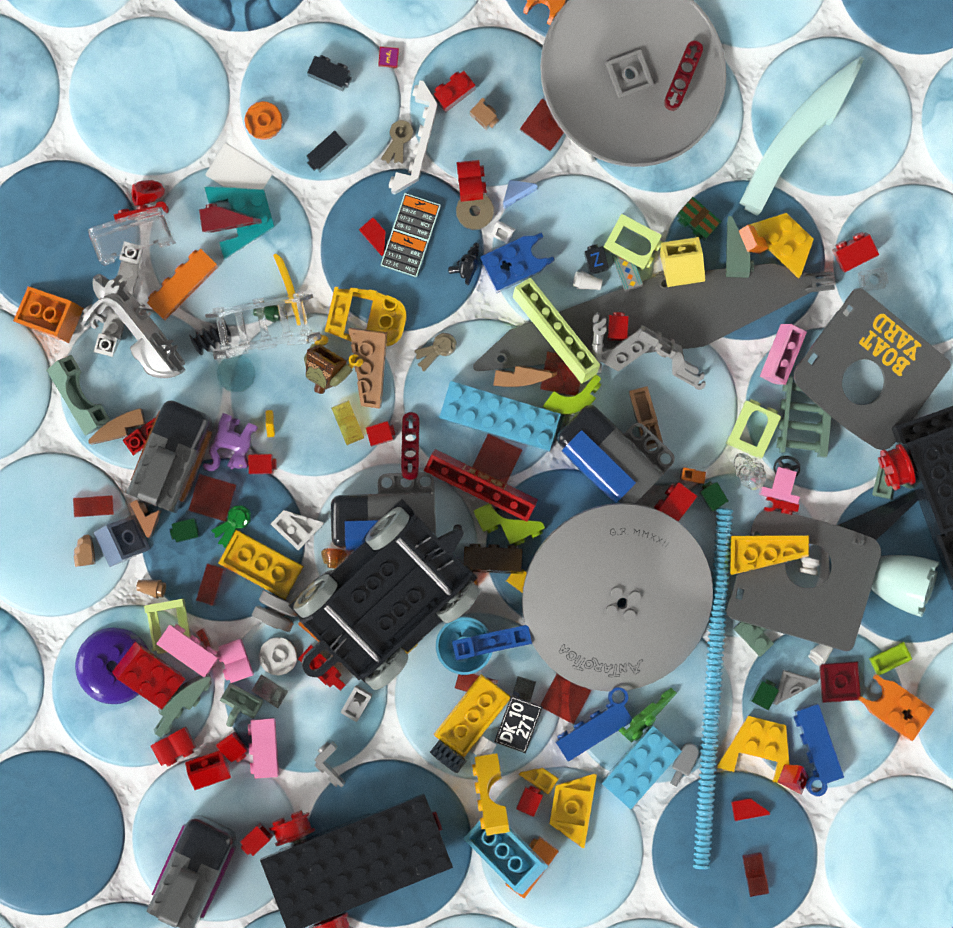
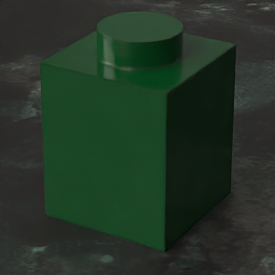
(713, 495)
(184, 530)
(764, 694)

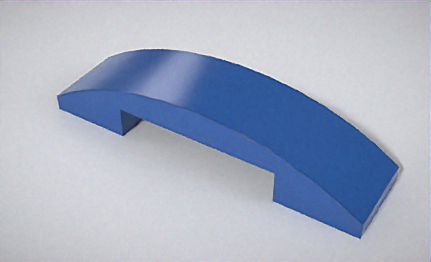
(492, 642)

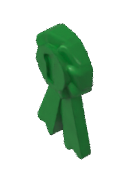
(238, 517)

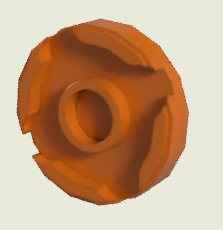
(263, 120)

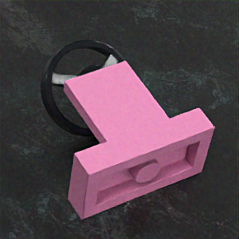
(783, 481)

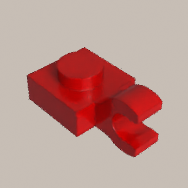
(785, 507)

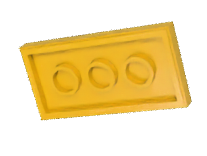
(261, 564)
(472, 715)

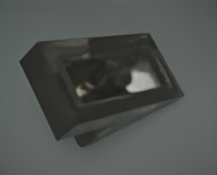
(523, 688)
(270, 691)

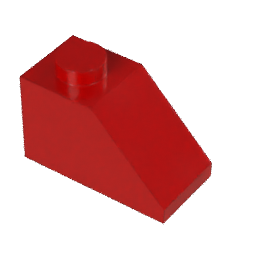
(232, 748)

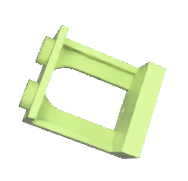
(638, 260)
(734, 438)
(153, 620)

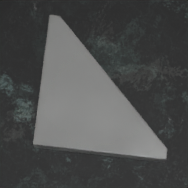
(792, 684)

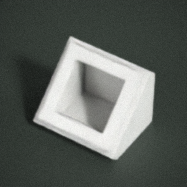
(503, 232)
(483, 747)

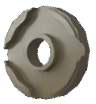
(475, 222)

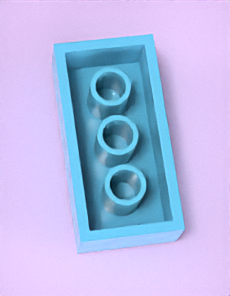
(641, 767)
(507, 857)

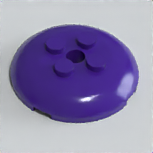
(93, 662)

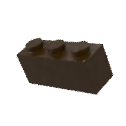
(494, 559)

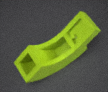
(572, 405)

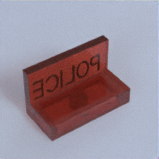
(210, 584)

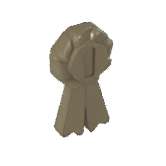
(401, 133)
(443, 345)

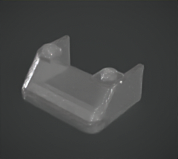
(131, 234)

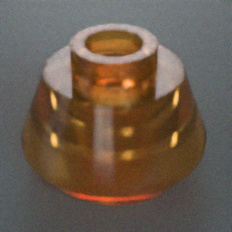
(333, 557)

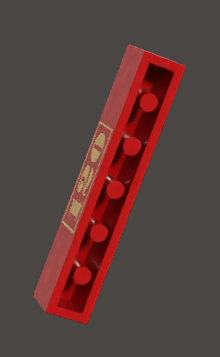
(480, 485)

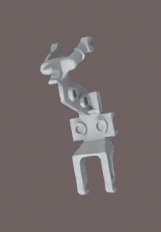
(637, 345)

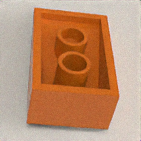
(48, 314)

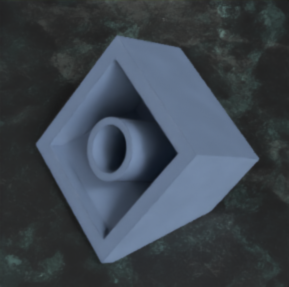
(122, 540)

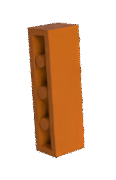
(182, 284)

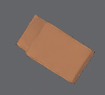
(148, 522)

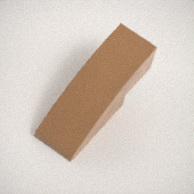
(522, 376)
(645, 413)
(118, 427)

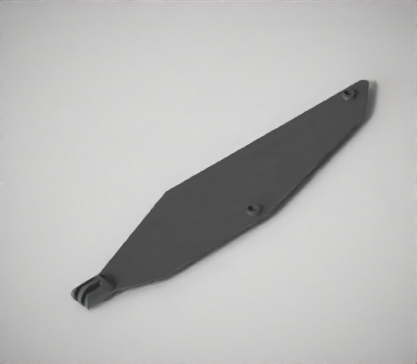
(687, 313)

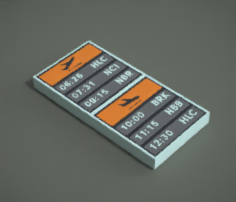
(410, 235)

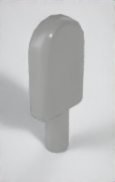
(685, 762)

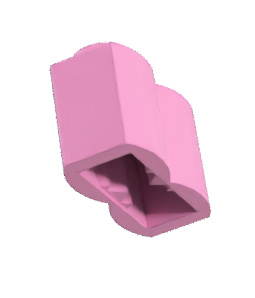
(235, 661)

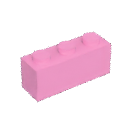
(783, 354)
(188, 649)
(263, 748)

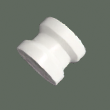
(809, 566)

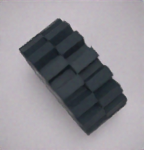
(448, 756)

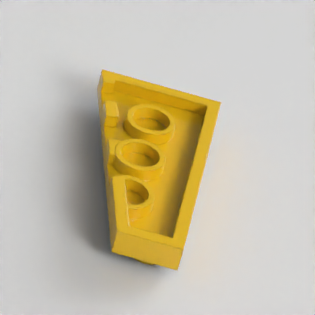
(763, 551)

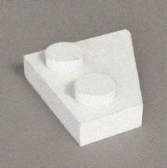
(296, 528)

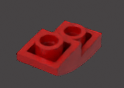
(137, 439)

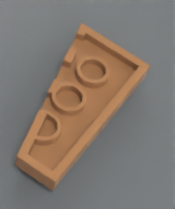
(371, 348)

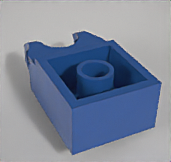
(521, 261)

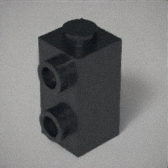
(329, 73)
(326, 152)

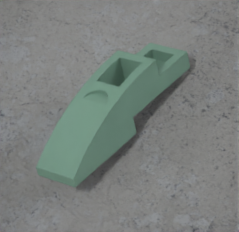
(186, 696)

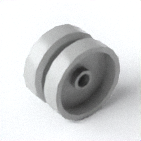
(275, 613)

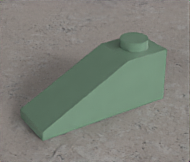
(737, 257)

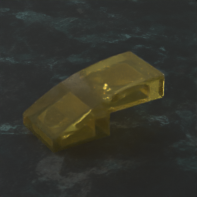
(347, 422)

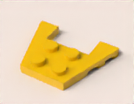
(758, 739)

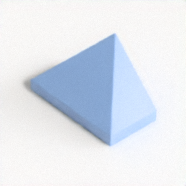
(516, 191)

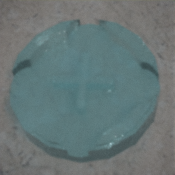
(236, 373)

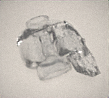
(749, 471)

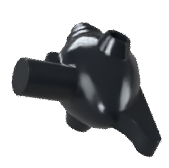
(467, 264)

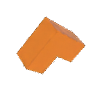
(752, 241)
(692, 475)

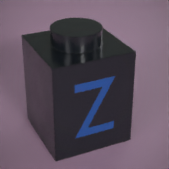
(596, 259)

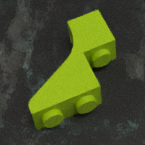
(514, 529)

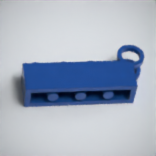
(596, 729)
(820, 747)

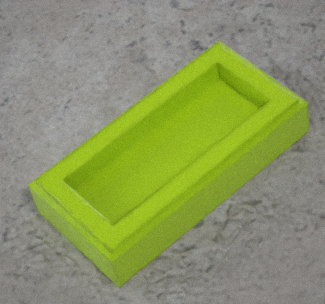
(890, 658)

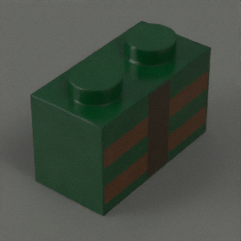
(698, 219)

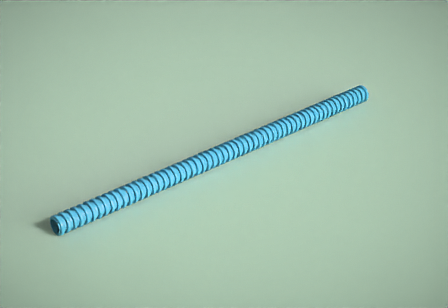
(713, 689)

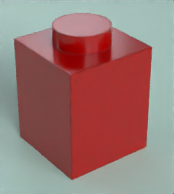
(617, 327)
(380, 433)
(261, 464)
(529, 800)

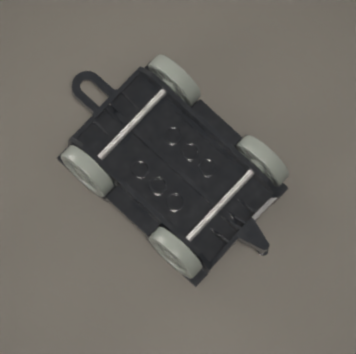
(385, 597)

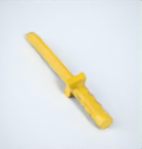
(288, 284)

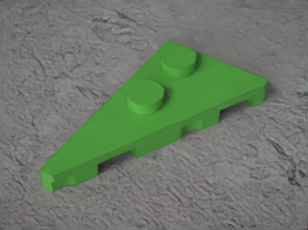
(646, 717)

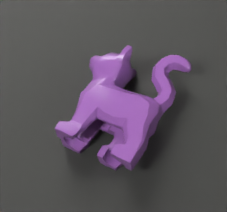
(231, 440)

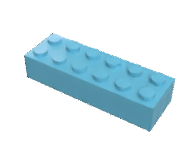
(499, 416)

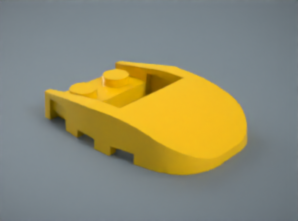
(386, 313)

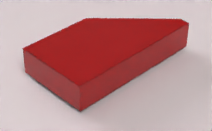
(374, 234)
(747, 809)

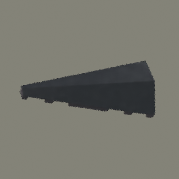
(880, 519)

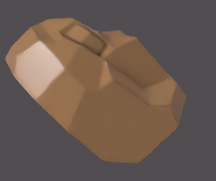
(84, 552)

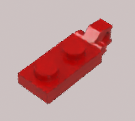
(330, 677)

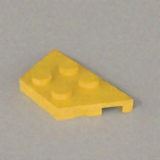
(786, 241)
(573, 807)

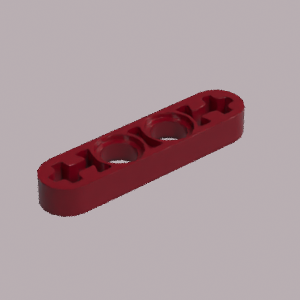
(682, 75)
(410, 445)

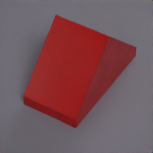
(793, 777)

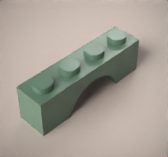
(66, 375)

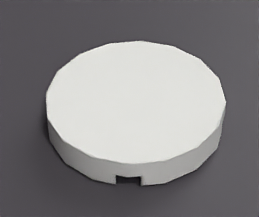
(278, 656)

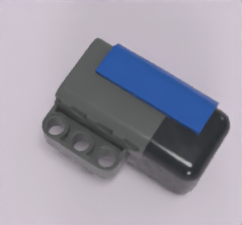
(610, 459)
(357, 513)

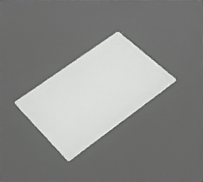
(237, 170)

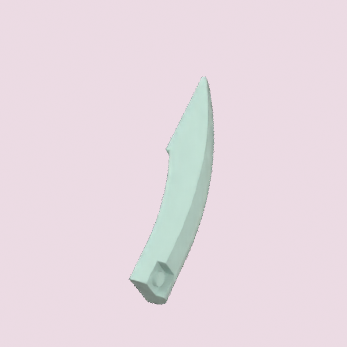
(804, 123)

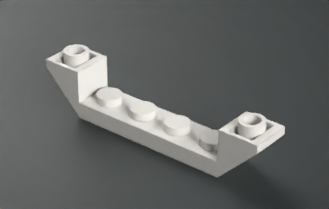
(402, 181)
(113, 326)

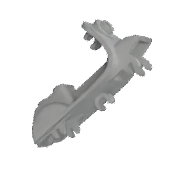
(152, 348)

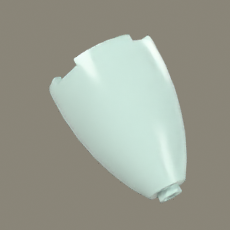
(905, 582)

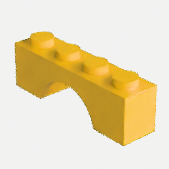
(494, 815)

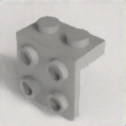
(325, 751)

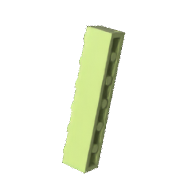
(556, 330)

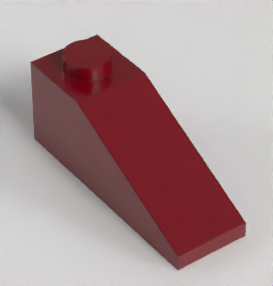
(221, 218)

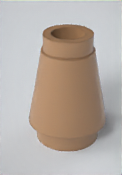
(153, 588)

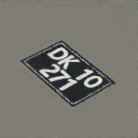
(518, 724)

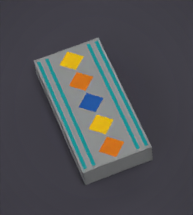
(627, 273)

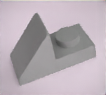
(356, 703)

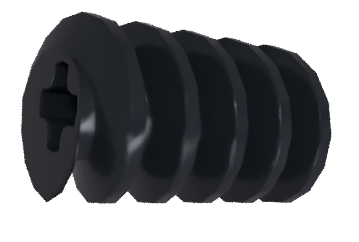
(208, 339)

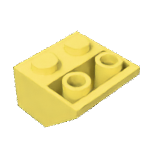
(682, 261)

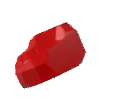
(146, 192)

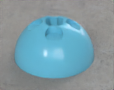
(455, 630)

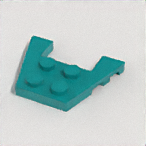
(247, 201)

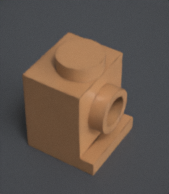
(484, 114)

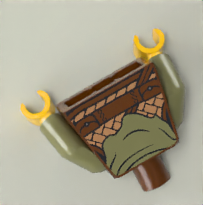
(326, 367)

